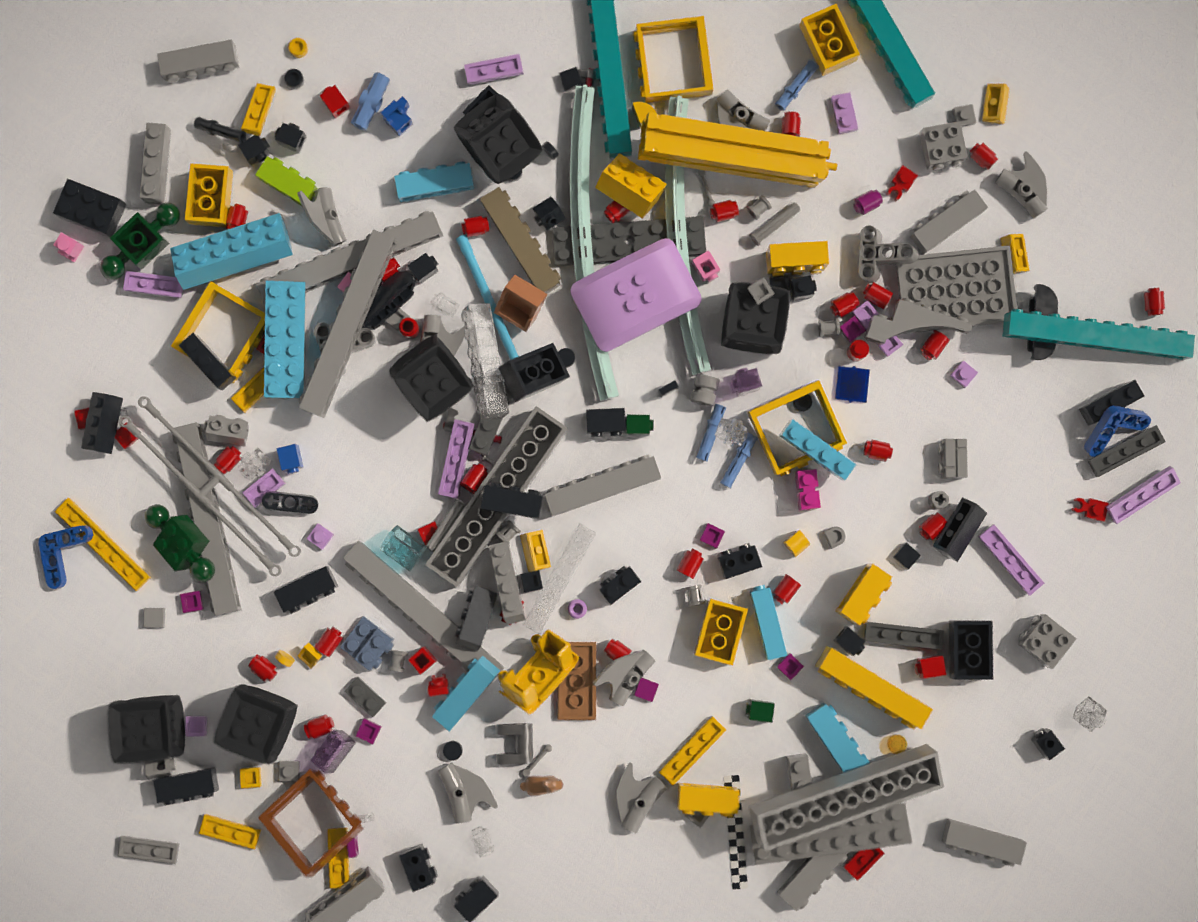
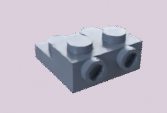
(368, 644)

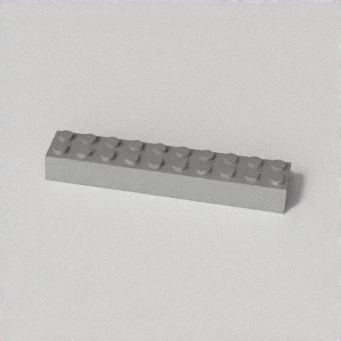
(514, 468)
(846, 797)

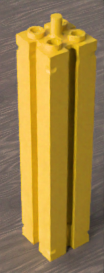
(734, 150)

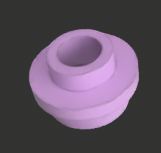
(572, 613)

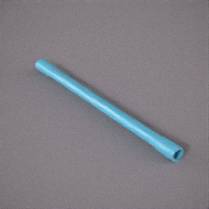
(467, 251)

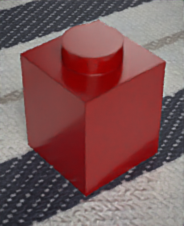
(334, 101)
(422, 660)
(930, 667)

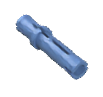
(791, 91)
(709, 436)
(738, 461)

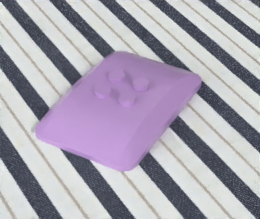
(635, 294)

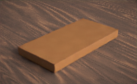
(577, 690)

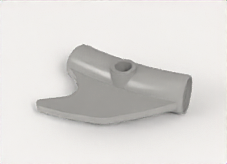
(730, 108)
(1030, 180)
(323, 215)
(433, 325)
(625, 674)
(473, 791)
(630, 792)

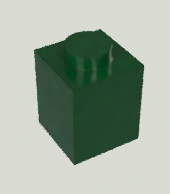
(639, 425)
(760, 710)

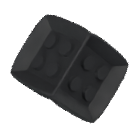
(498, 138)
(753, 325)
(431, 378)
(255, 724)
(146, 729)

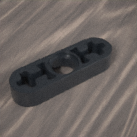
(305, 498)

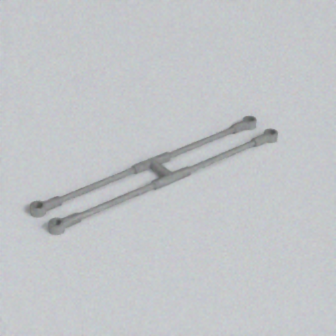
(201, 494)

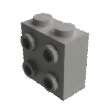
(943, 146)
(1046, 640)

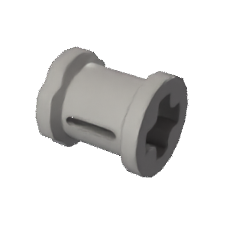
(759, 207)
(829, 327)
(942, 495)
(508, 532)
(694, 595)
(397, 660)

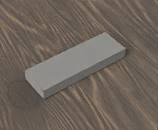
(148, 849)

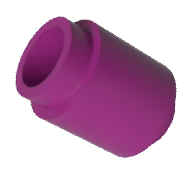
(867, 202)

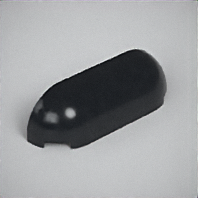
(389, 298)
(1047, 303)

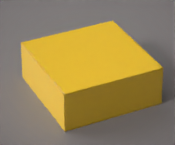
(309, 655)
(250, 777)

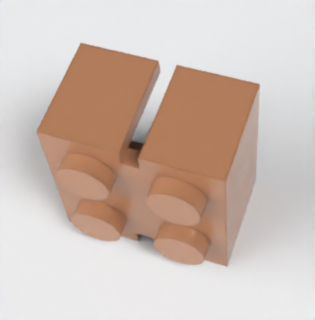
(520, 303)

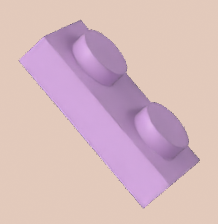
(844, 113)
(269, 482)

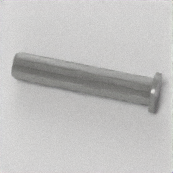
(775, 223)
(446, 524)

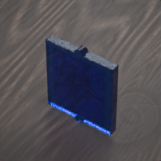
(852, 384)

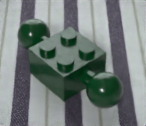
(139, 241)
(180, 542)

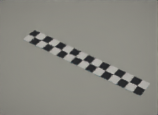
(736, 840)

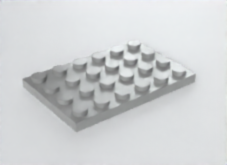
(962, 283)

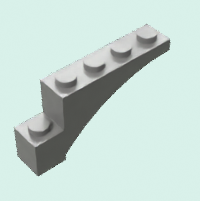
(912, 317)

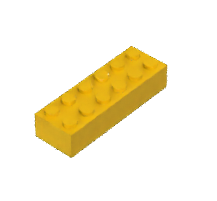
(869, 685)

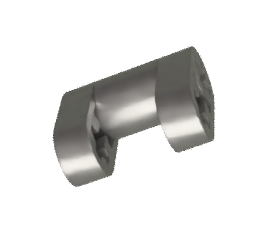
(523, 742)

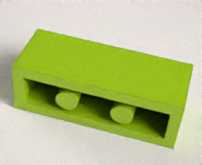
(285, 180)

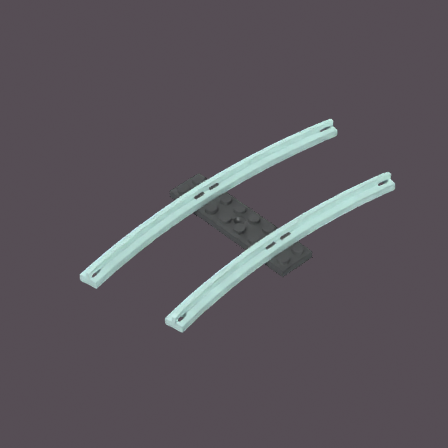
(599, 243)

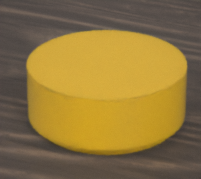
(298, 47)
(284, 658)

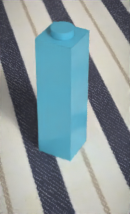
(768, 622)

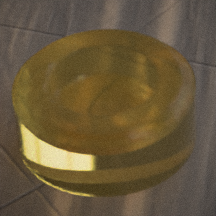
(897, 744)

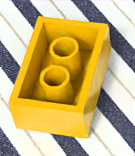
(829, 39)
(630, 185)
(208, 195)
(797, 258)
(864, 594)
(720, 632)
(708, 799)

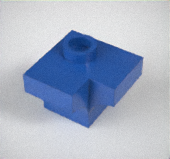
(396, 116)

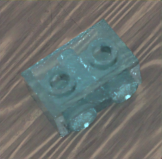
(403, 548)

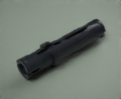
(214, 128)

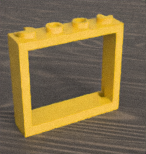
(667, 26)
(199, 312)
(801, 461)

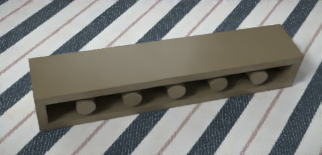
(519, 240)

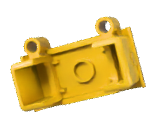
(540, 674)

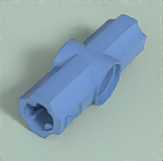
(370, 101)

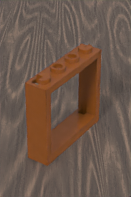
(286, 842)

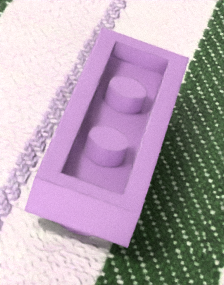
(493, 69)
(152, 284)
(864, 314)

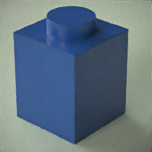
(290, 458)

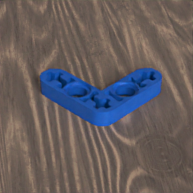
(1112, 419)
(54, 549)

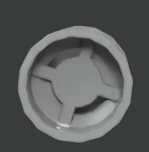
(704, 390)

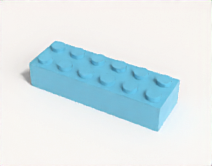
(231, 251)
(284, 339)

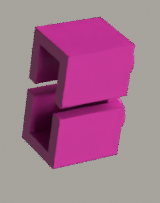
(809, 497)

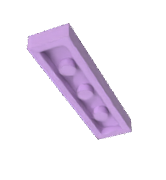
(456, 458)
(1143, 494)
(1011, 560)

